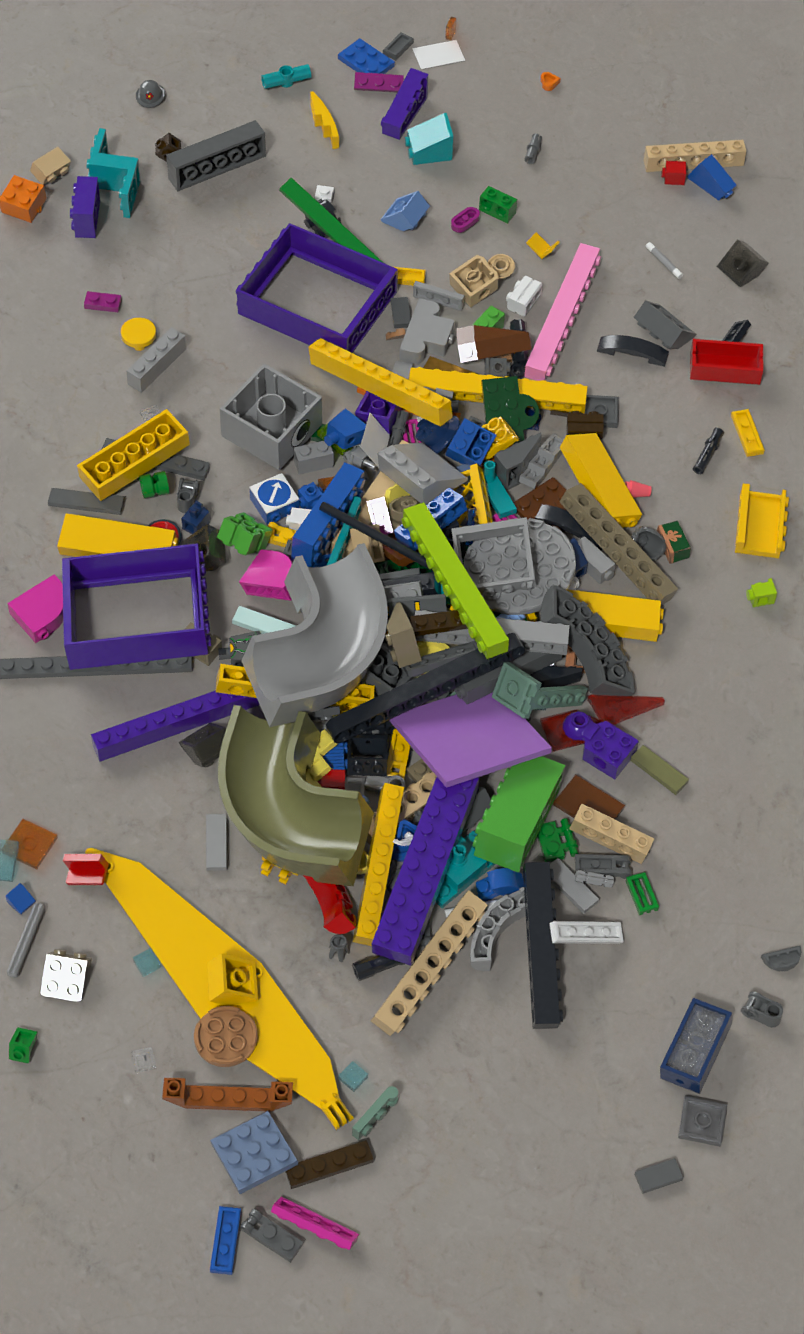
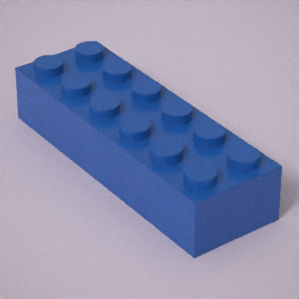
(318, 527)

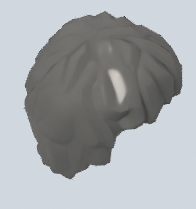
(649, 541)

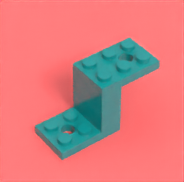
(114, 172)

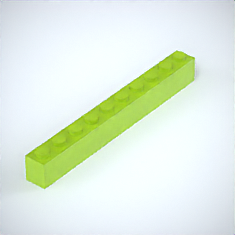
(455, 581)

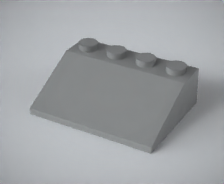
(419, 470)

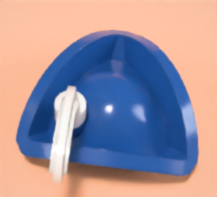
(402, 841)

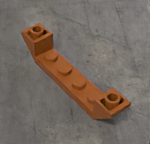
(227, 1098)

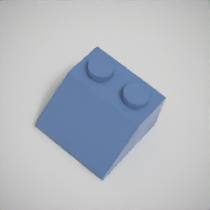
(406, 211)

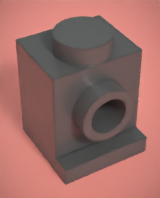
(490, 367)

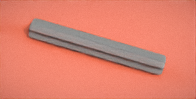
(25, 940)

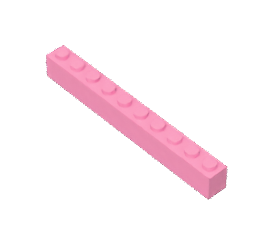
(562, 313)

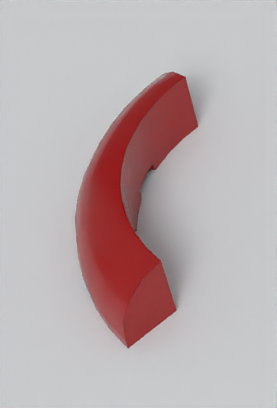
(335, 906)

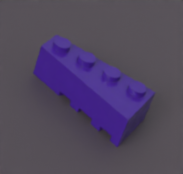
(406, 104)

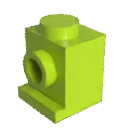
(762, 593)

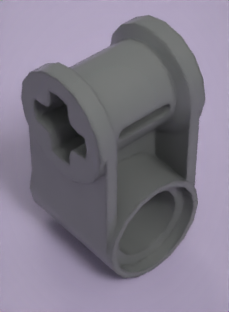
(187, 494)
(761, 1010)

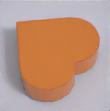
(549, 81)

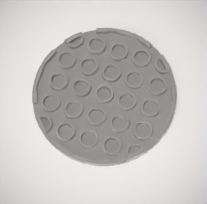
(506, 559)

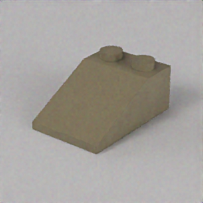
(402, 638)

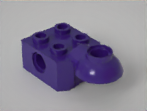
(604, 743)

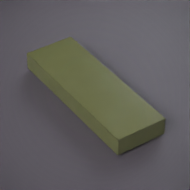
(659, 769)

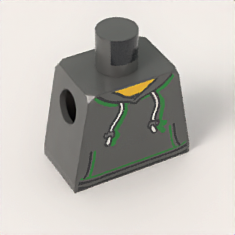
(237, 648)

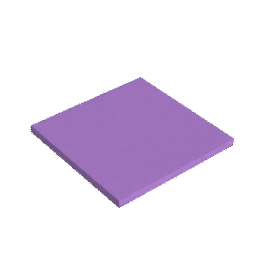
(469, 739)

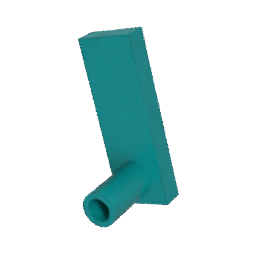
(496, 492)

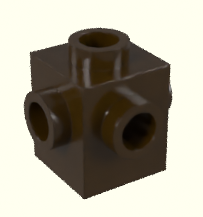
(167, 145)

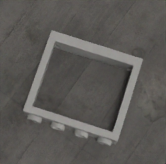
(498, 529)

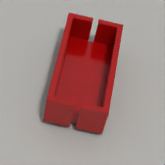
(726, 361)

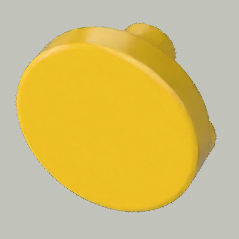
(138, 333)

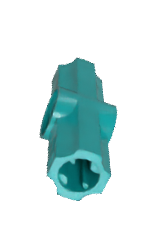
(286, 76)

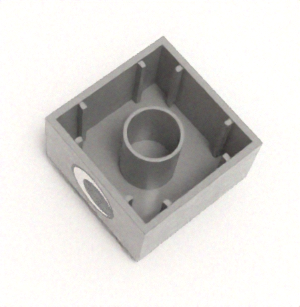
(271, 416)

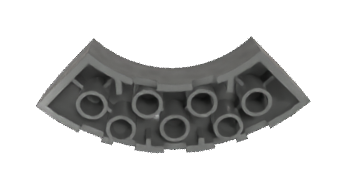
(591, 643)

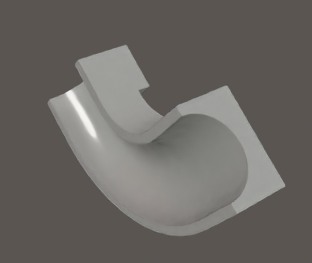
(330, 649)

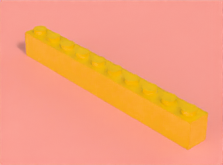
(381, 382)
(468, 388)

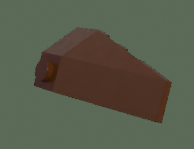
(487, 342)

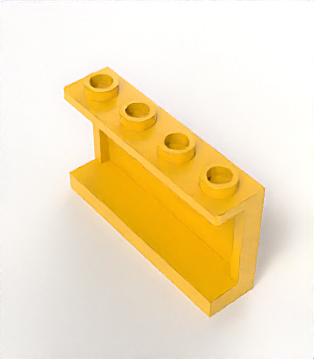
(761, 523)

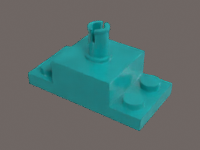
(462, 871)

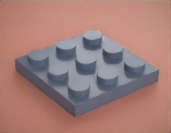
(254, 1152)

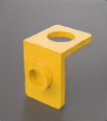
(540, 246)

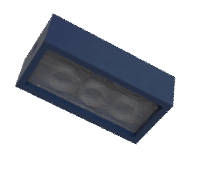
(696, 1045)

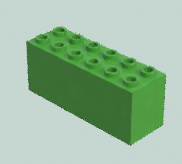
(518, 812)

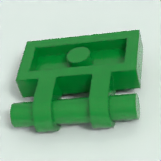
(551, 844)

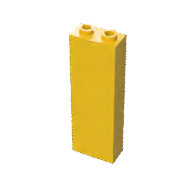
(600, 477)
(100, 536)
(626, 615)

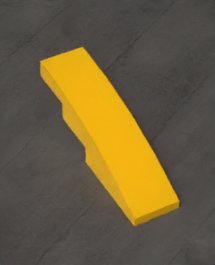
(324, 119)

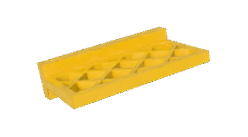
(480, 495)

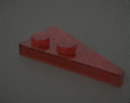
(621, 708)

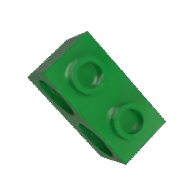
(498, 204)

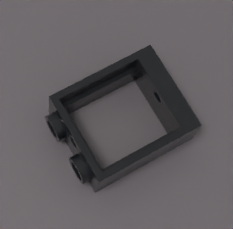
(357, 746)

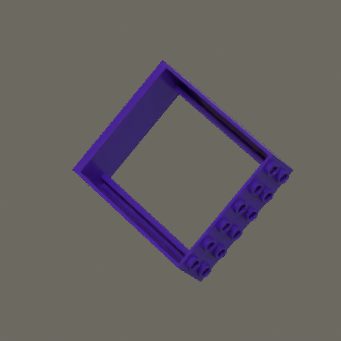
(331, 257)
(134, 568)

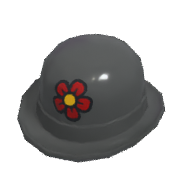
(150, 94)

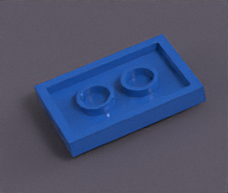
(365, 58)

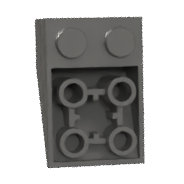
(515, 460)

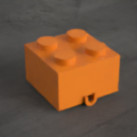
(22, 198)

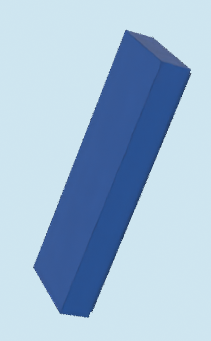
(225, 1240)

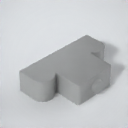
(426, 333)

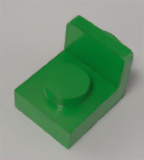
(22, 1044)

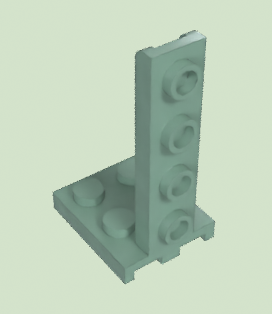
(523, 693)

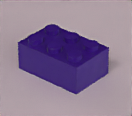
(85, 207)

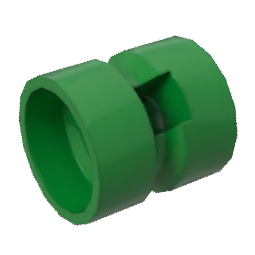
(154, 484)

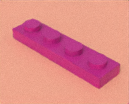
(315, 1223)

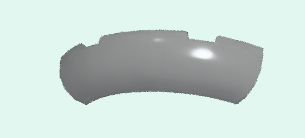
(491, 926)

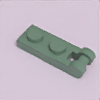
(375, 1112)

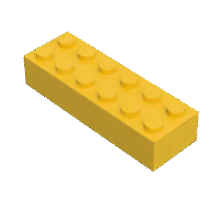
(133, 454)

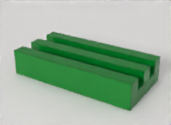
(647, 908)

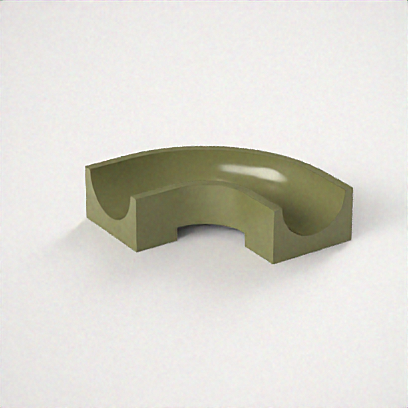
(278, 812)

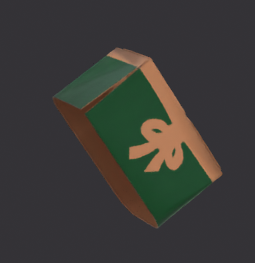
(675, 542)

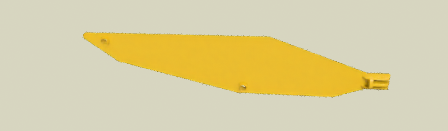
(184, 946)

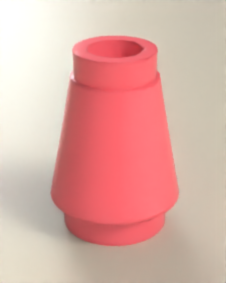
(638, 489)

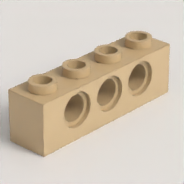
(611, 833)

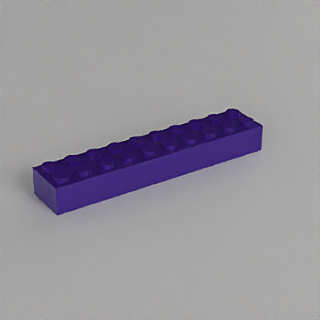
(423, 870)

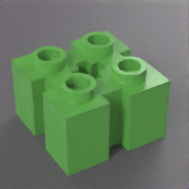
(244, 533)

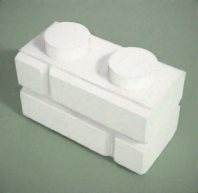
(524, 295)

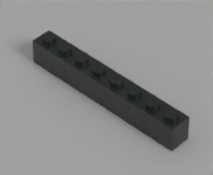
(541, 950)

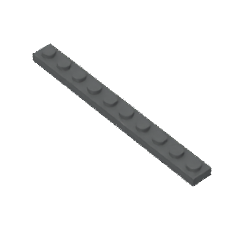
(58, 667)

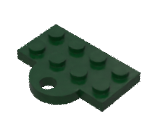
(503, 399)

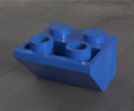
(470, 443)

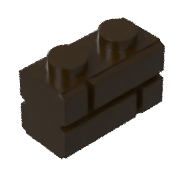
(584, 423)

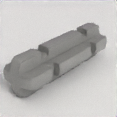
(594, 878)

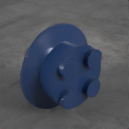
(435, 436)

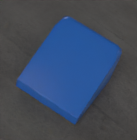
(20, 899)

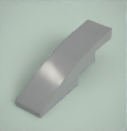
(542, 462)

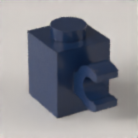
(195, 518)

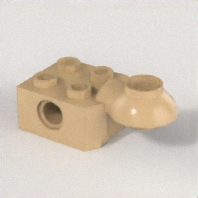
(480, 278)

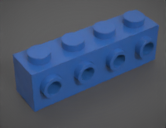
(444, 510)

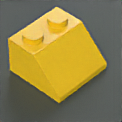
(232, 980)

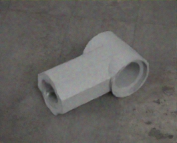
(376, 783)

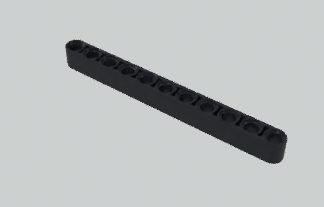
(419, 691)

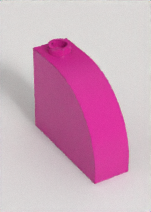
(267, 575)
(39, 608)

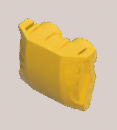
(504, 436)

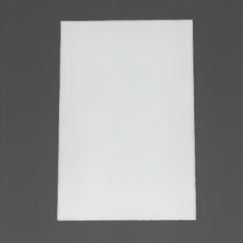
(438, 54)
(374, 439)

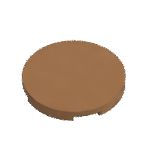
(225, 1036)

